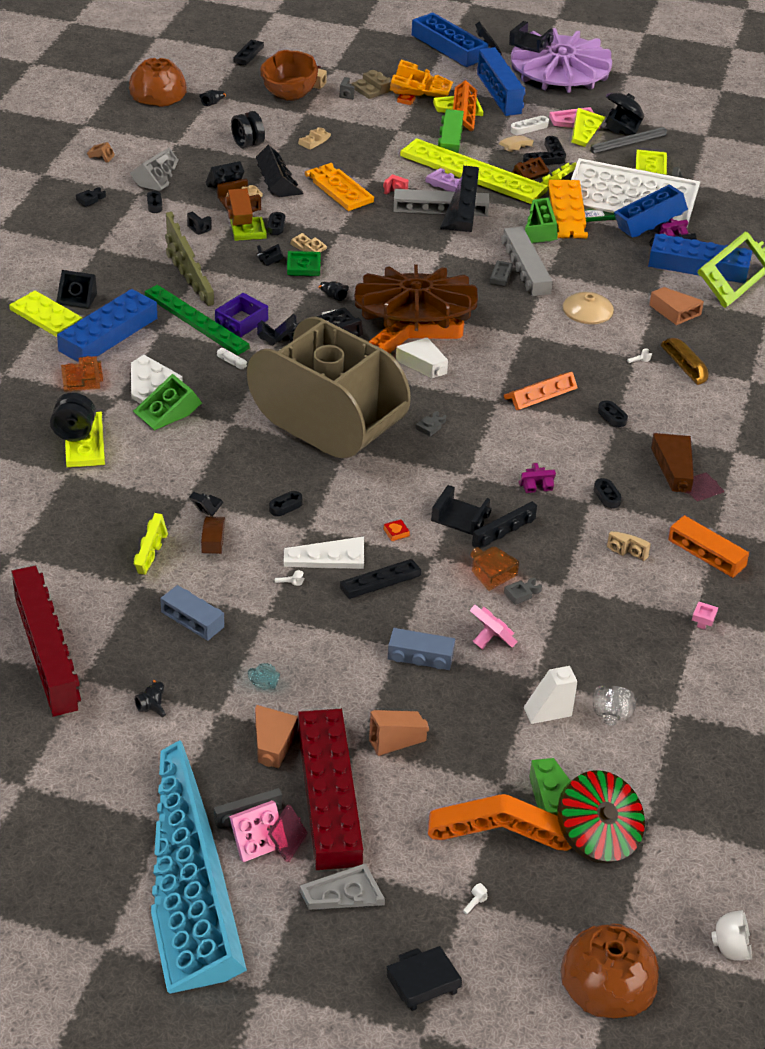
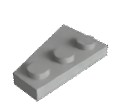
(344, 889)

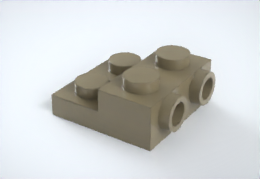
(372, 84)

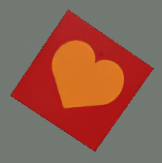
(406, 99)
(396, 530)

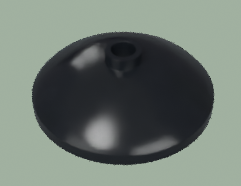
(627, 102)

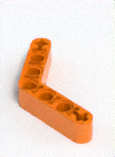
(399, 332)
(495, 813)

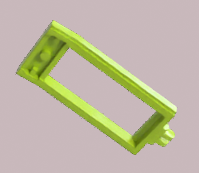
(717, 282)

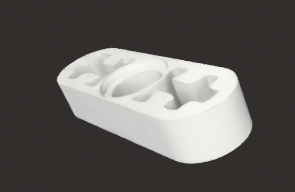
(529, 125)

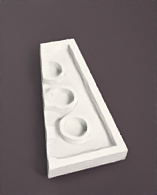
(332, 554)

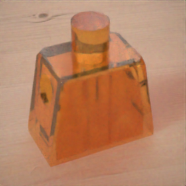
(493, 566)

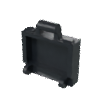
(423, 976)

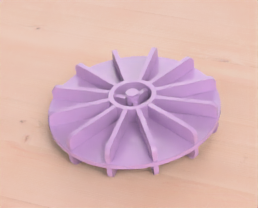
(564, 62)

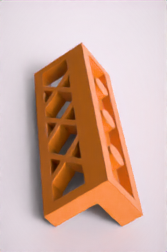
(461, 102)
(542, 390)

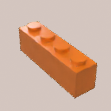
(708, 546)

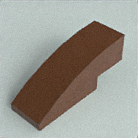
(213, 535)

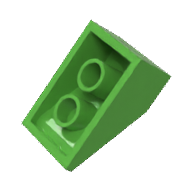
(168, 403)

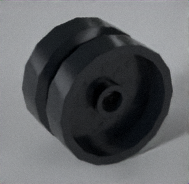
(247, 129)
(73, 417)

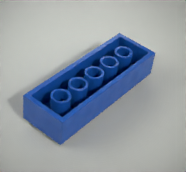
(448, 38)
(500, 81)
(690, 255)
(107, 326)

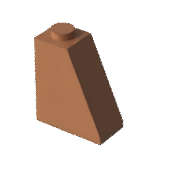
(675, 305)
(396, 730)
(273, 735)

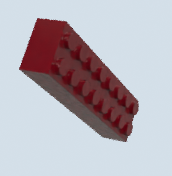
(46, 641)
(329, 790)

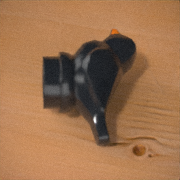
(211, 97)
(334, 290)
(151, 699)

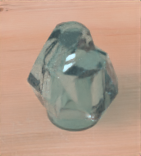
(264, 676)

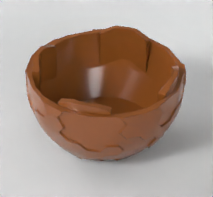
(289, 74)
(157, 82)
(606, 981)

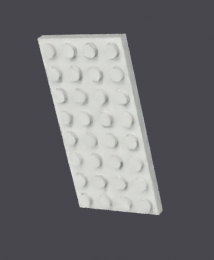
(613, 186)

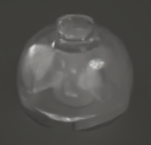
(613, 705)

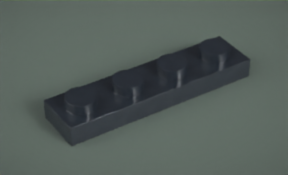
(504, 525)
(380, 578)

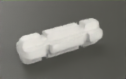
(232, 358)

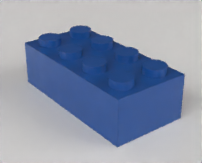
(651, 211)

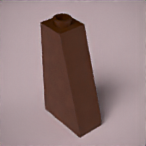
(674, 459)

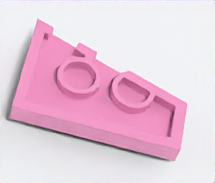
(566, 117)

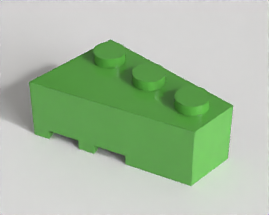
(451, 130)
(541, 222)
(547, 783)

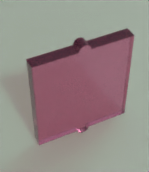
(704, 487)
(287, 833)

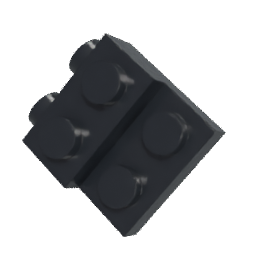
(623, 120)
(224, 174)

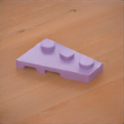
(442, 180)

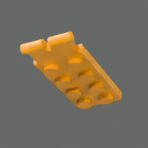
(340, 186)
(568, 208)

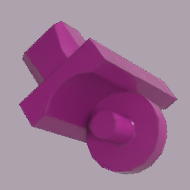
(674, 227)
(537, 476)

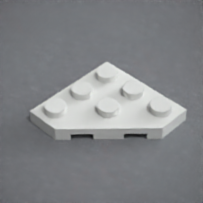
(147, 377)

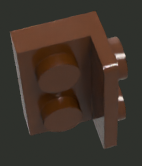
(531, 169)

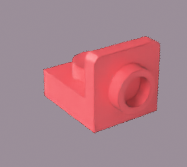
(394, 182)

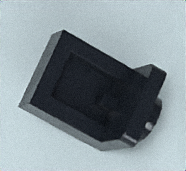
(270, 255)

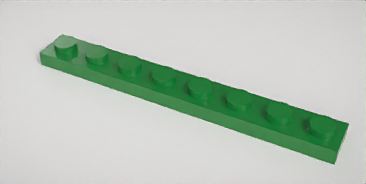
(197, 320)

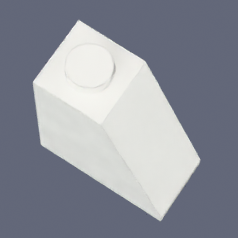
(423, 357)
(553, 696)

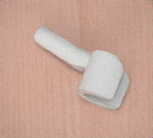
(645, 356)
(296, 579)
(480, 894)

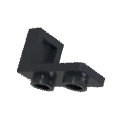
(273, 336)

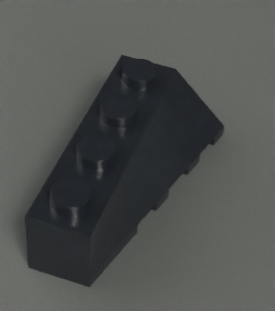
(276, 173)
(462, 206)

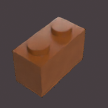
(239, 206)

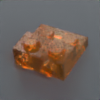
(82, 376)

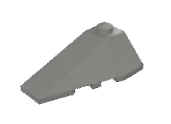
(156, 171)

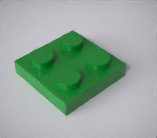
(303, 263)

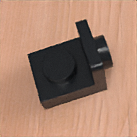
(198, 224)
(205, 503)

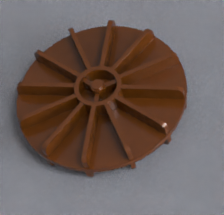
(416, 297)

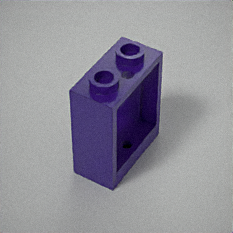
(257, 311)

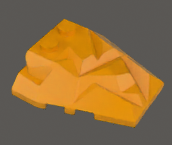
(417, 82)

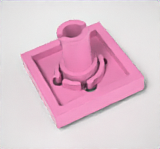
(492, 627)
(254, 825)

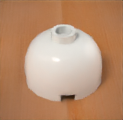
(733, 936)

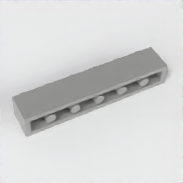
(433, 202)
(527, 261)

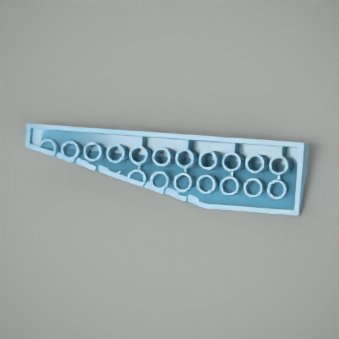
(191, 898)

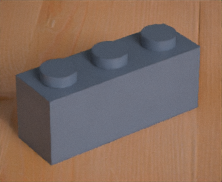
(192, 612)
(421, 649)

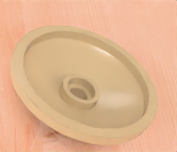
(588, 308)

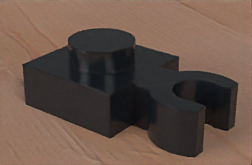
(90, 197)

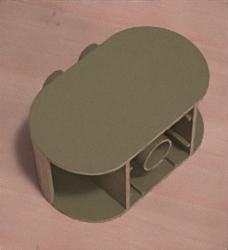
(329, 388)

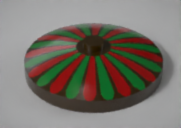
(601, 816)

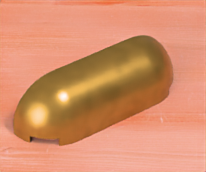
(686, 359)

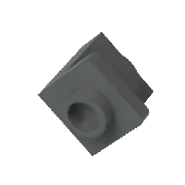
(346, 89)

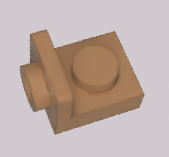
(101, 150)

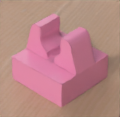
(704, 615)

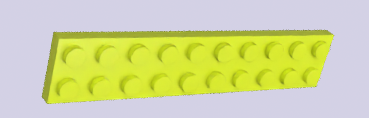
(488, 176)

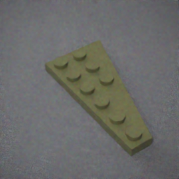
(182, 257)

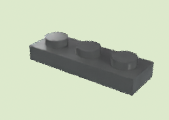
(222, 812)

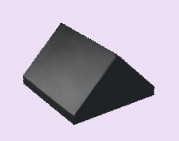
(76, 289)

